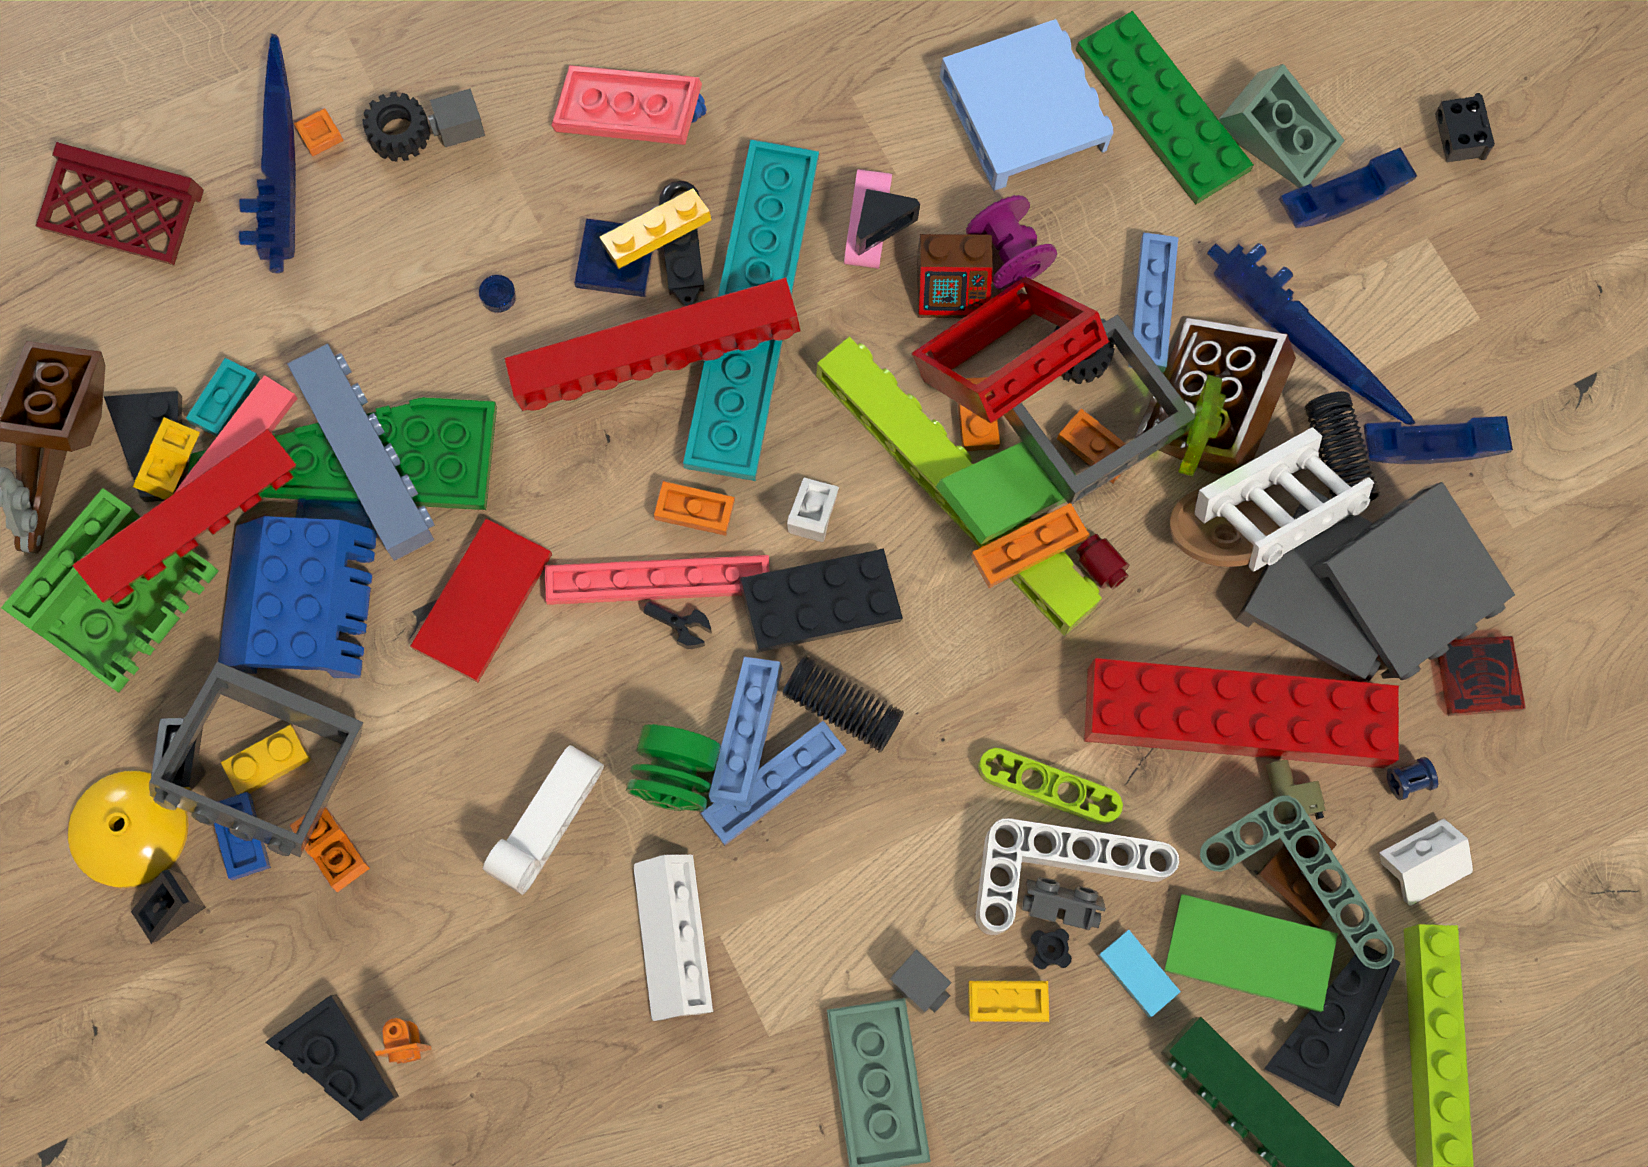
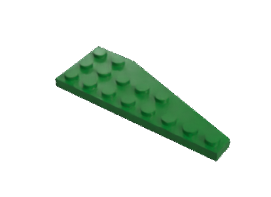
(440, 447)

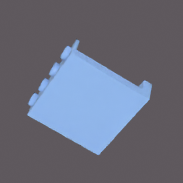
(1024, 101)

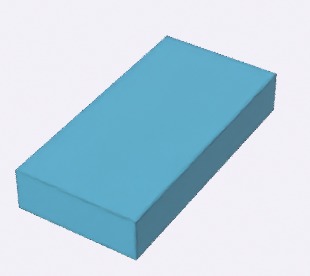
(1139, 973)

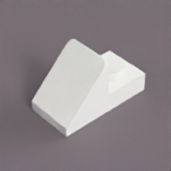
(812, 509)

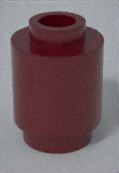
(1102, 562)

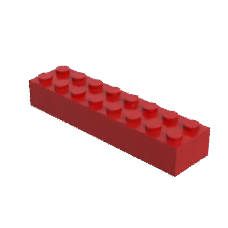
(1242, 713)

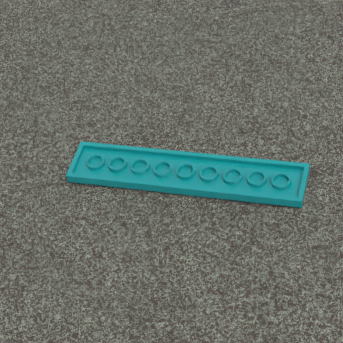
(762, 248)

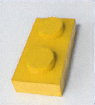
(266, 760)

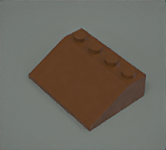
(1252, 373)

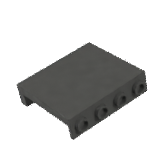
(1416, 580)
(1310, 609)

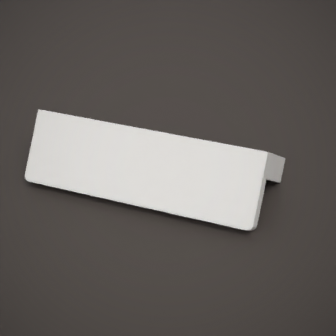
(672, 937)

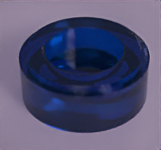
(497, 293)

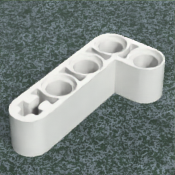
(544, 821)

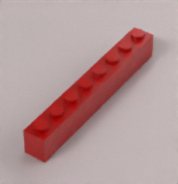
(652, 345)

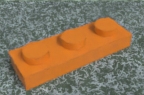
(1029, 545)

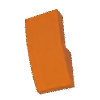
(333, 851)

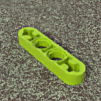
(1051, 780)

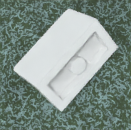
(1428, 860)

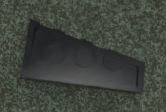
(1329, 1043)

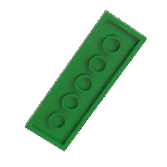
(1164, 107)

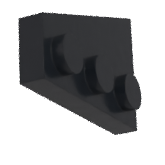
(137, 422)

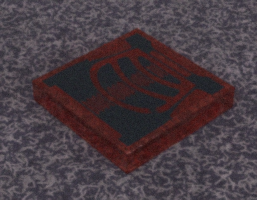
(1481, 676)

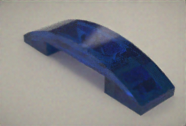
(1349, 192)
(1437, 443)

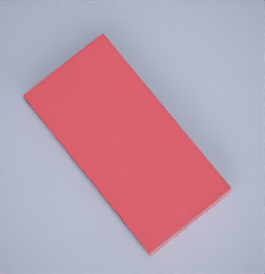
(627, 104)

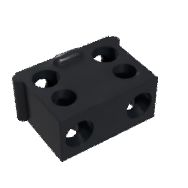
(1464, 128)

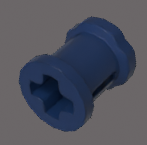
(1423, 777)

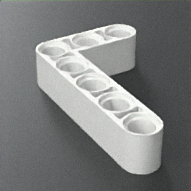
(1061, 856)

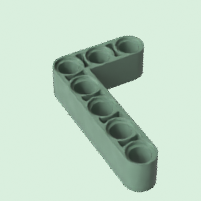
(1311, 867)

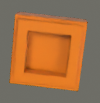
(318, 132)

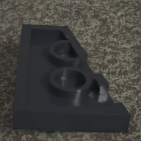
(337, 1057)

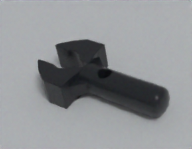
(680, 623)

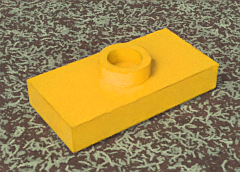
(1008, 1001)

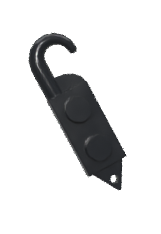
(683, 255)

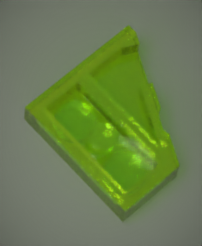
(1205, 424)

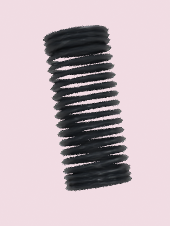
(1335, 412)
(882, 732)

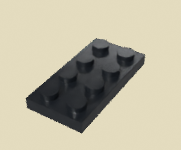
(820, 600)

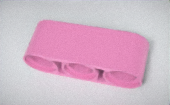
(864, 180)

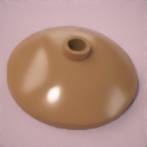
(1217, 540)

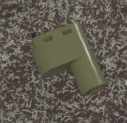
(1307, 794)

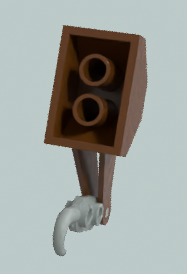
(50, 405)

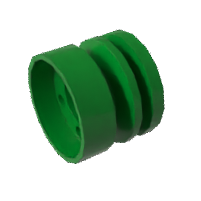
(672, 773)

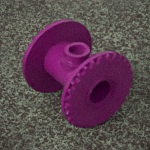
(1014, 241)

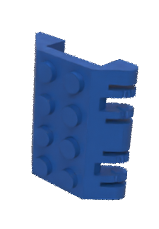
(296, 594)

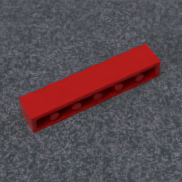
(184, 517)

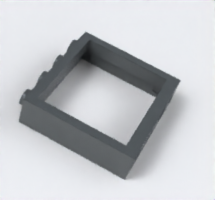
(1179, 422)
(275, 702)

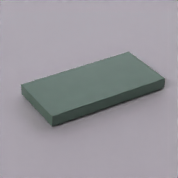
(878, 1085)

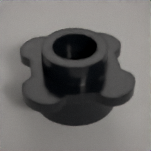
(1059, 941)

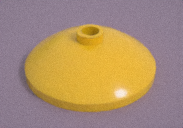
(145, 844)

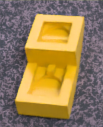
(166, 459)

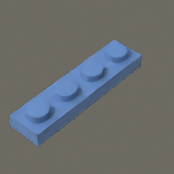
(1155, 295)
(746, 732)
(777, 781)

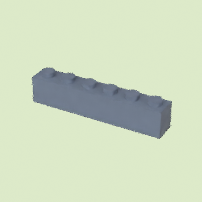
(361, 452)

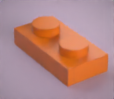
(975, 431)
(1089, 439)
(694, 508)

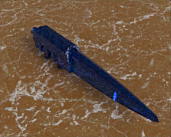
(277, 192)
(1290, 317)

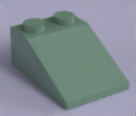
(1282, 126)

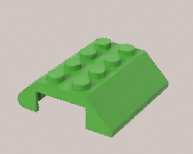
(73, 619)

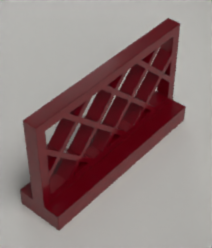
(125, 174)

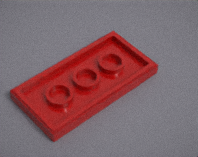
(481, 600)

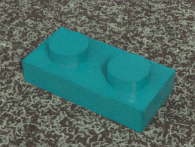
(222, 397)

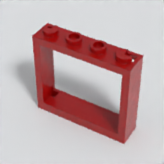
(1076, 339)

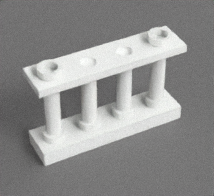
(1277, 468)

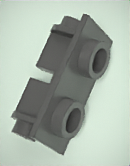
(1079, 904)

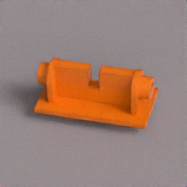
(401, 1041)

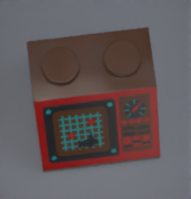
(953, 274)

